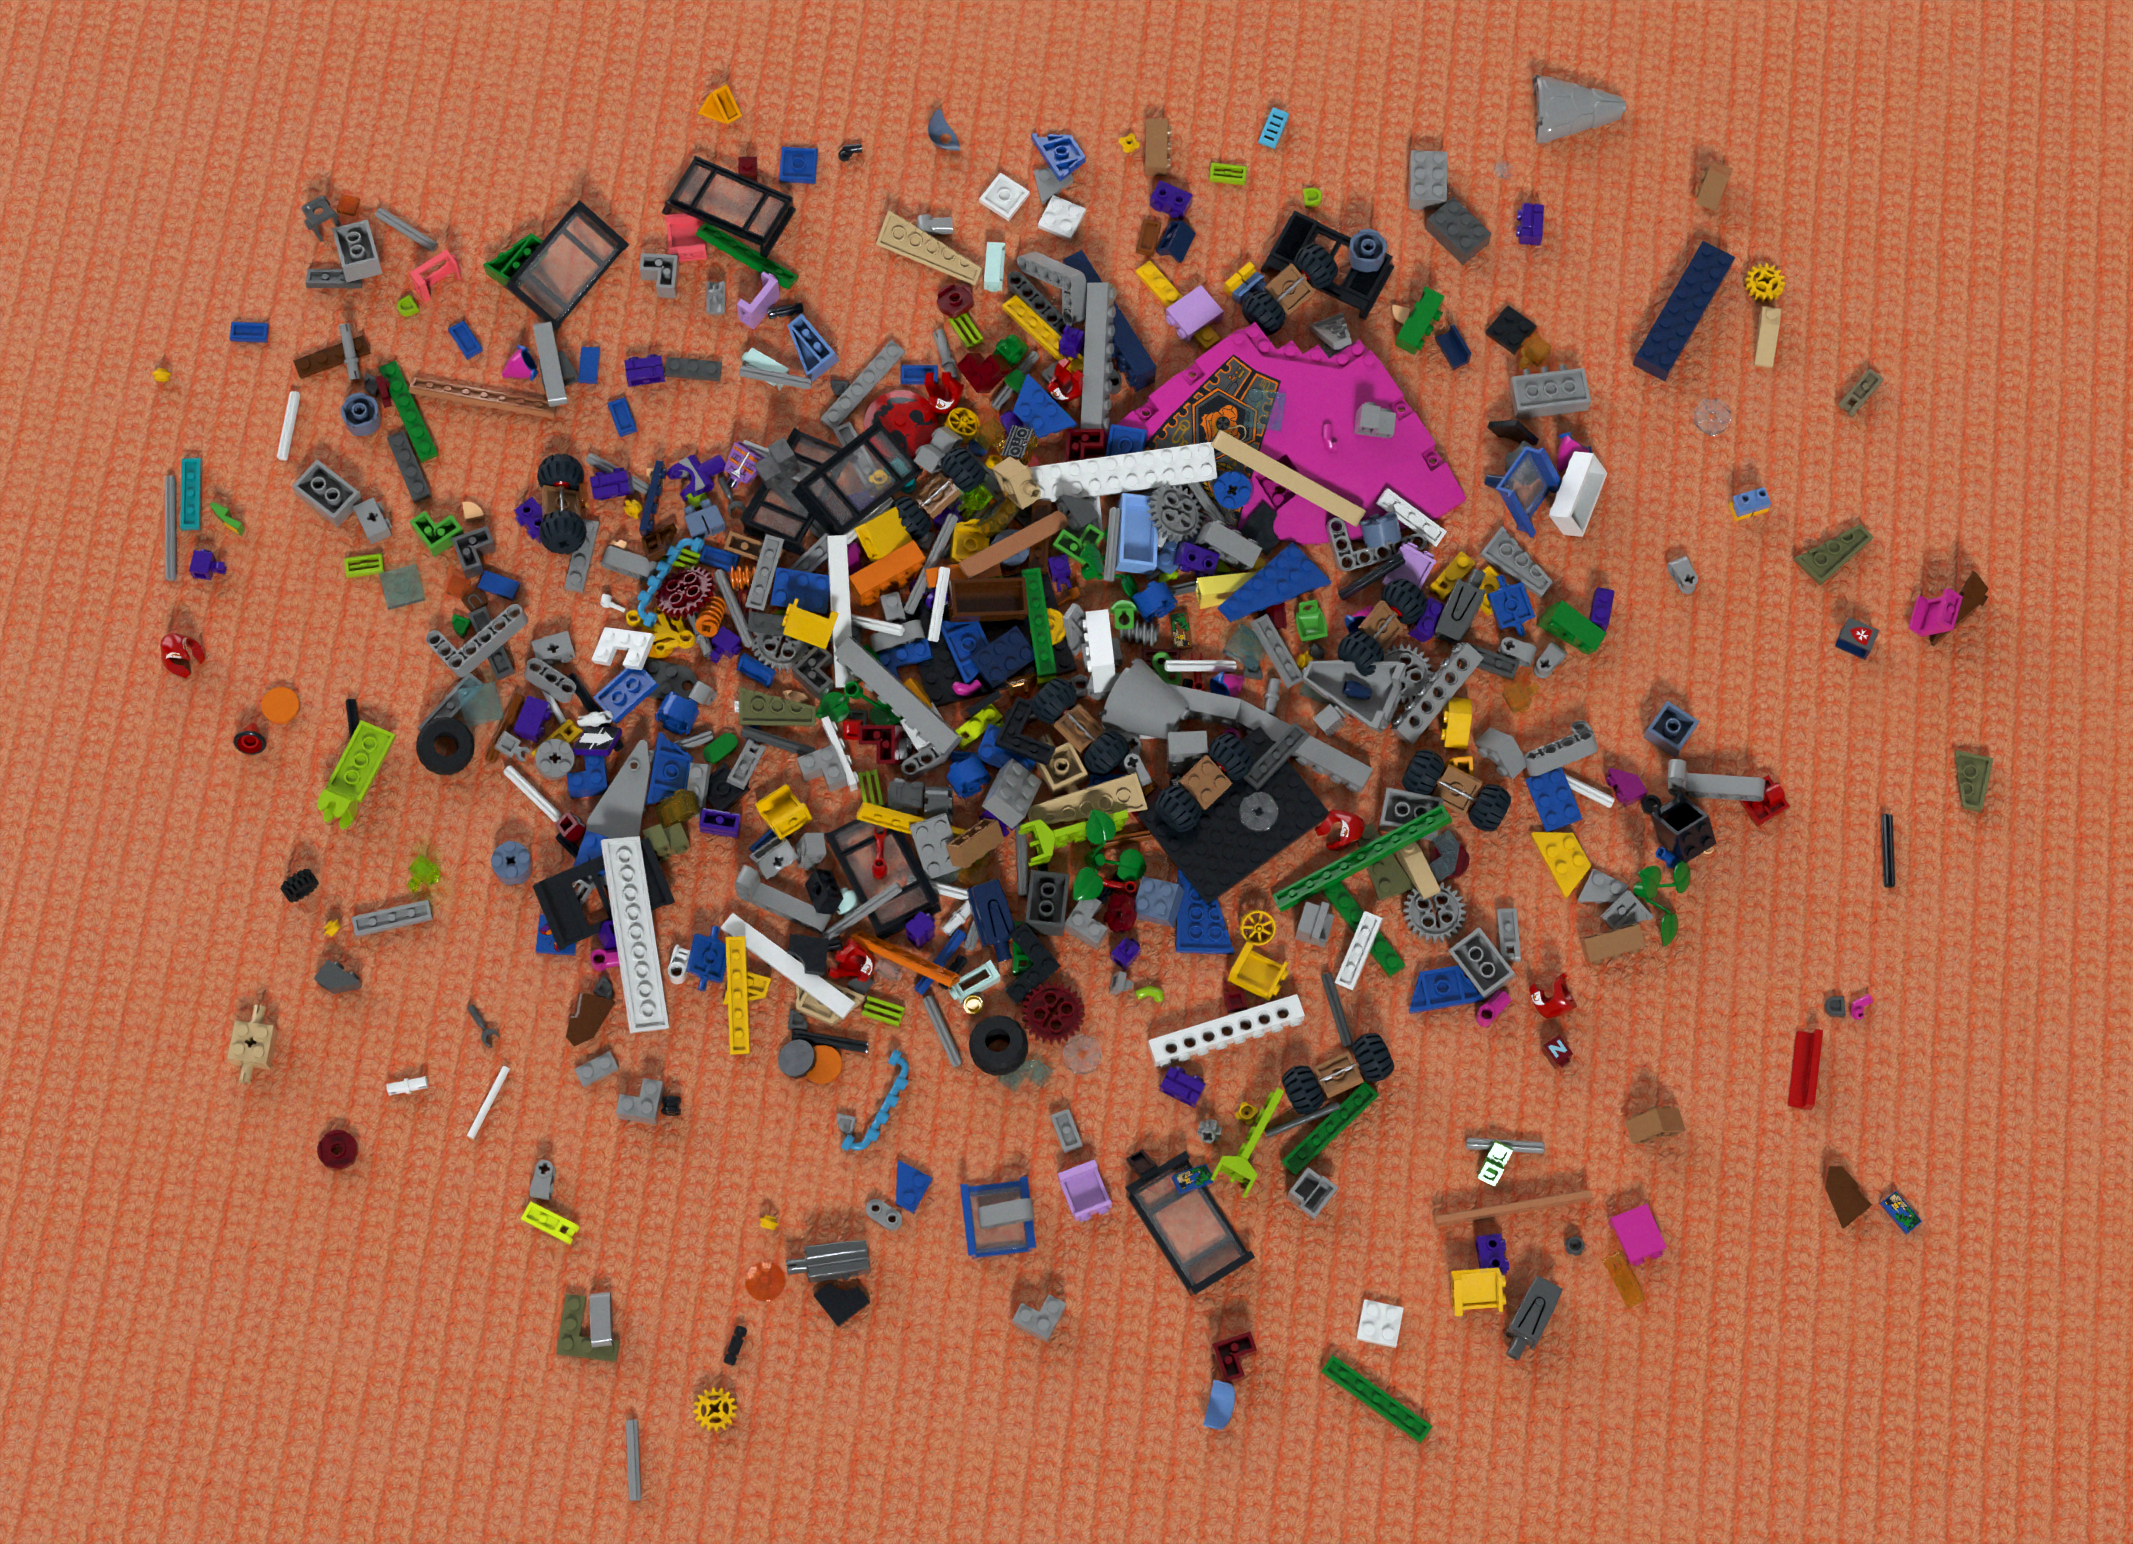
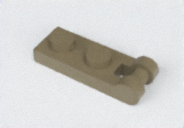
(1861, 392)

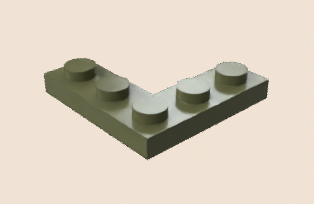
(570, 1339)

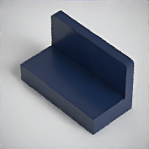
(1176, 240)
(1454, 348)

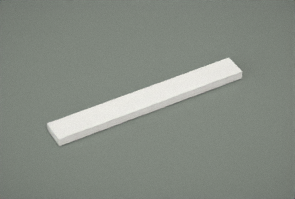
(839, 602)
(789, 966)

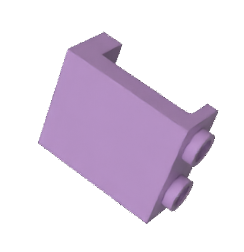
(753, 313)
(1193, 313)
(1415, 568)
(1084, 1191)

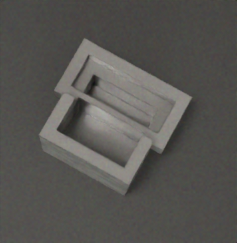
(1315, 924)
(1311, 1193)

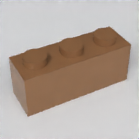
(1157, 147)
(747, 547)
(975, 843)
(1612, 943)

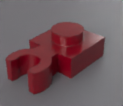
(383, 385)
(1234, 998)

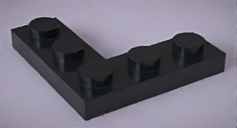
(1011, 735)
(1041, 968)

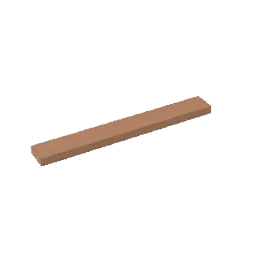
(482, 397)
(1013, 544)
(1512, 1208)

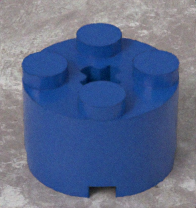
(1244, 492)
(1154, 601)
(677, 713)
(968, 776)

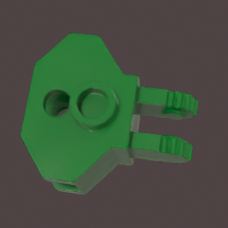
(1011, 348)

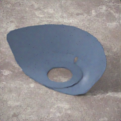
(938, 127)

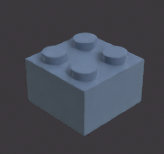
(1671, 729)
(1158, 901)

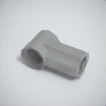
(935, 225)

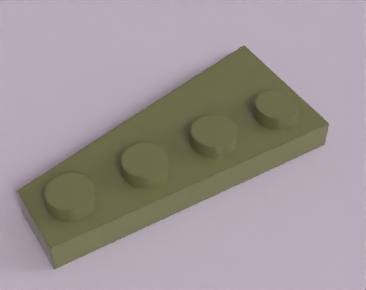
(1829, 557)
(769, 710)
(1386, 874)

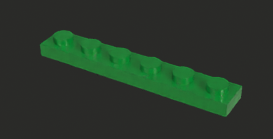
(746, 254)
(408, 412)
(1039, 623)
(1352, 914)
(1329, 1129)
(1376, 1399)

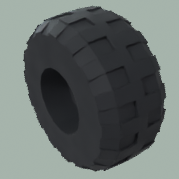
(445, 764)
(998, 1062)

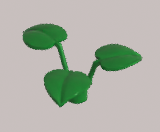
(1095, 568)
(836, 706)
(1131, 865)
(1648, 889)

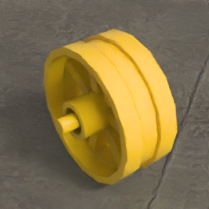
(963, 424)
(1257, 927)

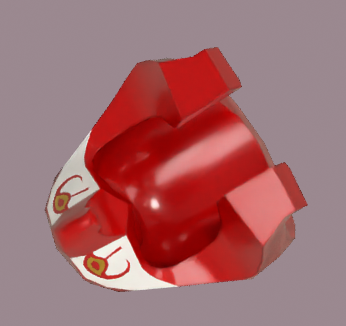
(1065, 385)
(943, 397)
(176, 646)
(1351, 828)
(853, 961)
(1558, 1004)

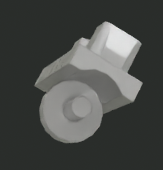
(715, 298)

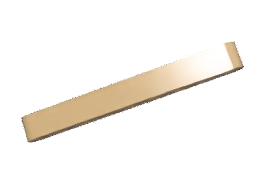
(1288, 478)

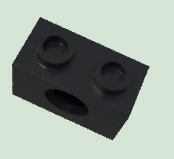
(824, 891)

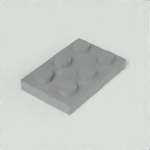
(930, 842)

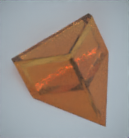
(1021, 686)

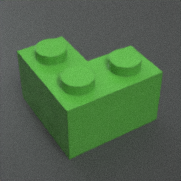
(436, 536)
(1072, 546)

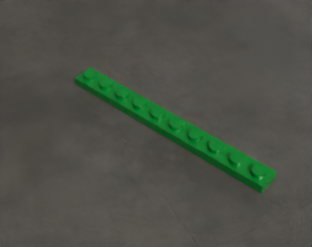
(1361, 858)

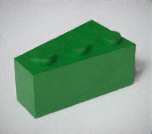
(507, 263)
(1420, 321)
(1571, 627)

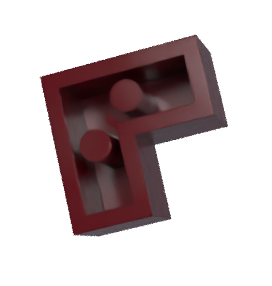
(984, 373)
(1084, 442)
(885, 738)
(1229, 1352)

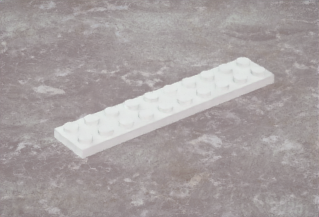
(1127, 472)
(634, 934)

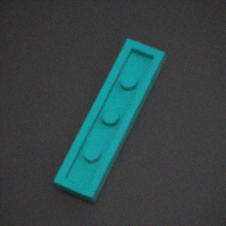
(191, 494)

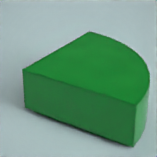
(460, 625)

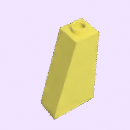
(1216, 589)

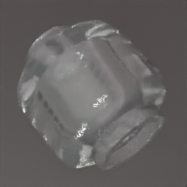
(888, 971)

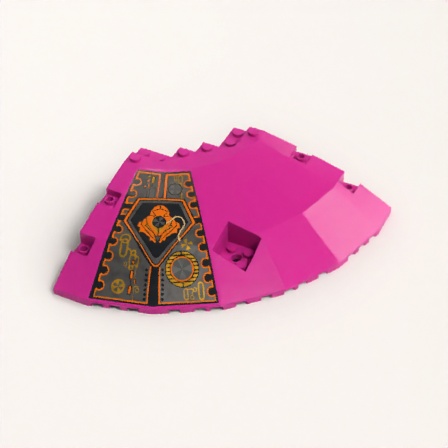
(1317, 394)

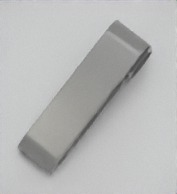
(1563, 751)

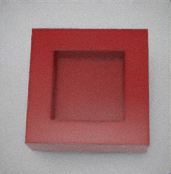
(851, 729)

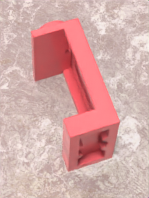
(421, 285)

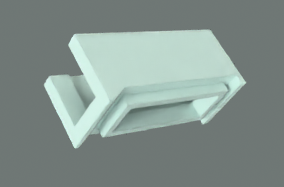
(994, 266)
(759, 360)
(994, 977)

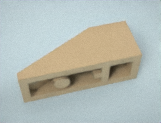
(1767, 336)
(1418, 870)

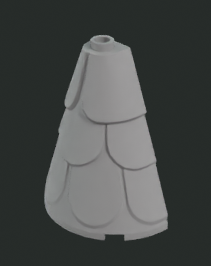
(1571, 108)
(1377, 712)

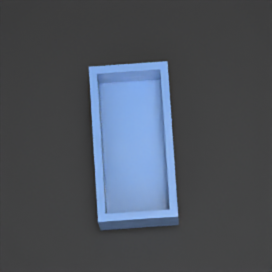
(1136, 536)

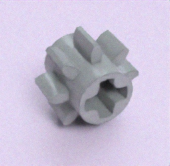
(1209, 1131)

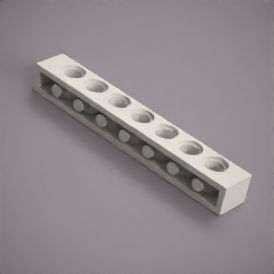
(1290, 1005)

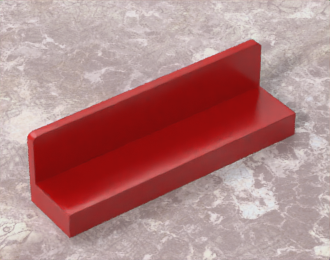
(1805, 1069)

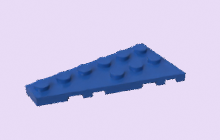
(1279, 581)
(1200, 926)

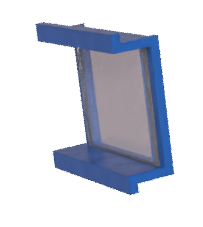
(1527, 485)
(998, 1240)

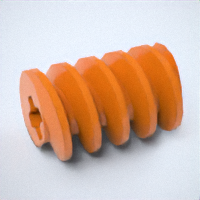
(742, 577)
(710, 617)

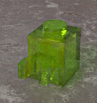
(974, 500)
(423, 872)

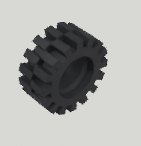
(299, 885)

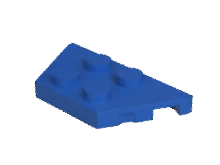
(1060, 153)
(1040, 411)
(964, 641)
(668, 770)
(1443, 989)

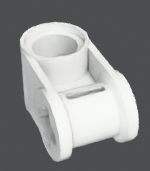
(678, 962)

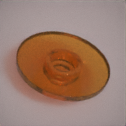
(769, 1290)

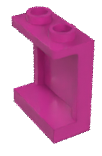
(1936, 614)
(1638, 1235)

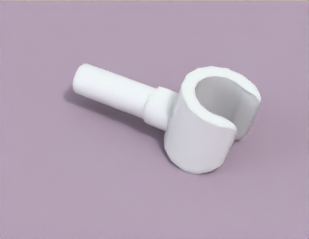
(606, 603)

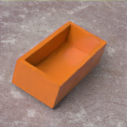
(887, 574)

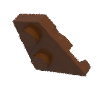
(659, 542)

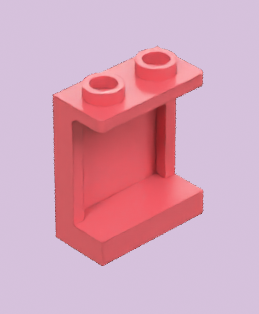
(683, 238)

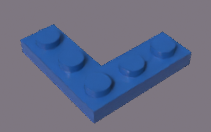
(906, 656)

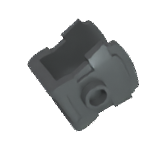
(313, 220)
(906, 796)

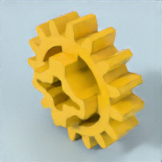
(1764, 283)
(709, 1417)

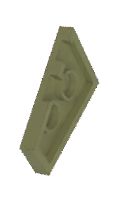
(1973, 779)

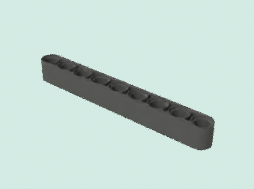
(1048, 312)

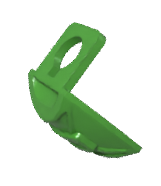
(1120, 607)
(1311, 623)

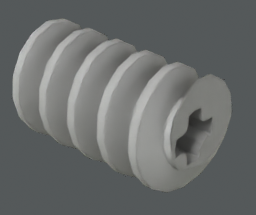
(1140, 633)

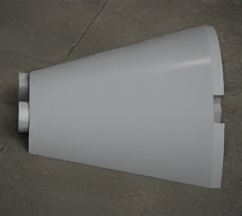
(1144, 703)

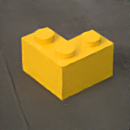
(1458, 722)

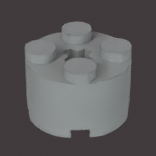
(546, 767)

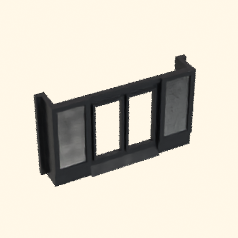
(1358, 288)
(564, 910)

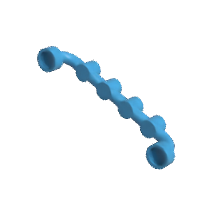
(664, 568)
(882, 1115)

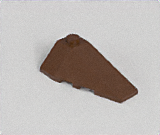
(1973, 596)

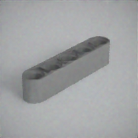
(550, 364)

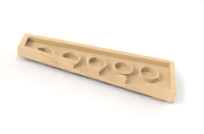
(918, 245)
(1108, 797)

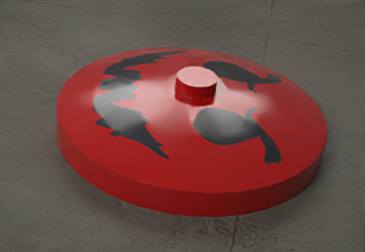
(905, 418)

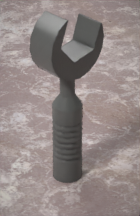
(728, 493)
(480, 1022)

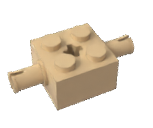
(1017, 482)
(1064, 758)
(246, 1034)

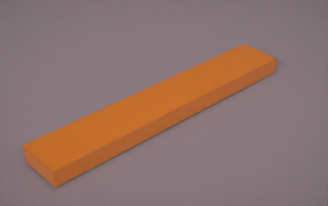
(906, 958)

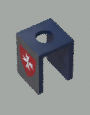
(1857, 638)

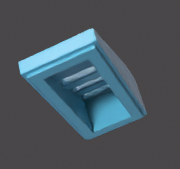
(1277, 117)

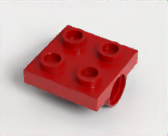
(1770, 807)

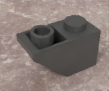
(1077, 511)
(335, 979)

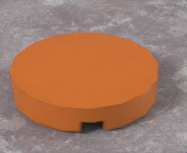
(280, 705)
(827, 1065)

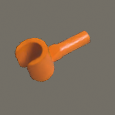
(1074, 593)

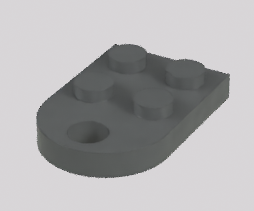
(669, 678)

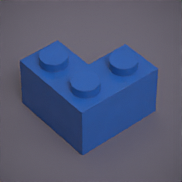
(589, 782)

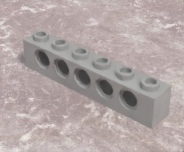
(1470, 659)

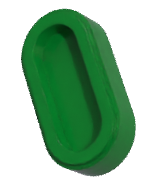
(720, 748)

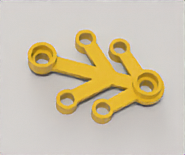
(664, 631)

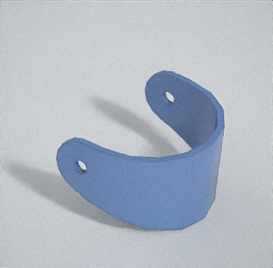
(1220, 1405)

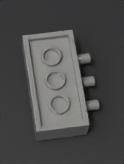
(1549, 392)

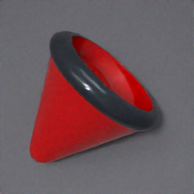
(250, 740)

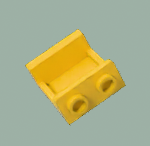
(882, 534)
(808, 626)
(783, 812)
(1257, 973)
(1477, 1290)

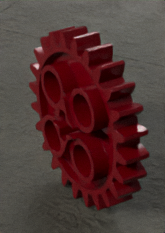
(685, 592)
(1067, 1021)

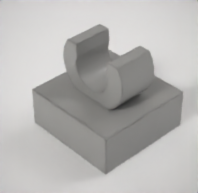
(1119, 984)

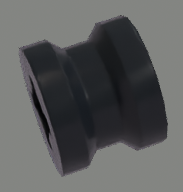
(671, 1105)

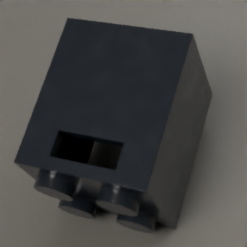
(1683, 828)

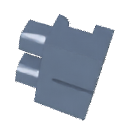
(709, 514)

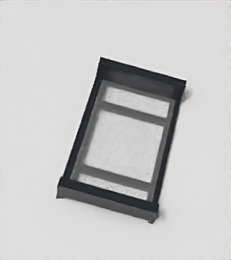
(732, 203)
(566, 264)
(856, 480)
(777, 509)
(856, 851)
(1187, 1227)

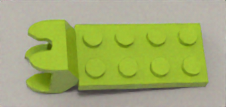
(355, 773)
(1045, 839)
(1238, 1166)

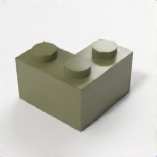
(667, 841)

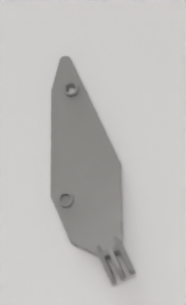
(620, 808)

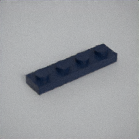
(651, 505)

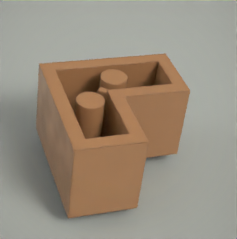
(1715, 181)
(1655, 1124)

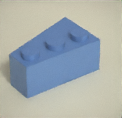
(811, 347)

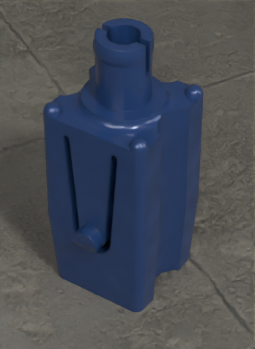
(992, 917)

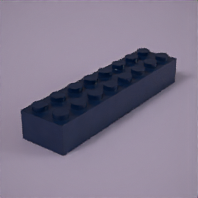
(1683, 311)
(1128, 350)

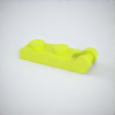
(977, 725)
(549, 1222)

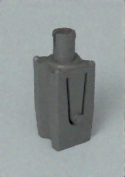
(1461, 609)
(832, 1261)
(1532, 1316)

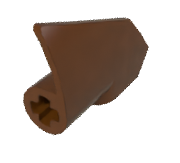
(587, 1017)
(1845, 1195)

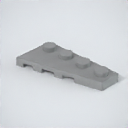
(1332, 331)
(1513, 561)

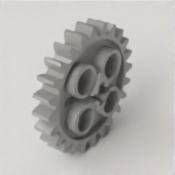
(1174, 513)
(797, 648)
(1410, 686)
(1417, 915)

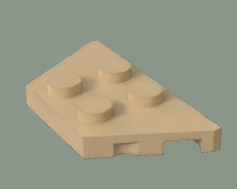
(810, 1006)

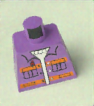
(741, 464)

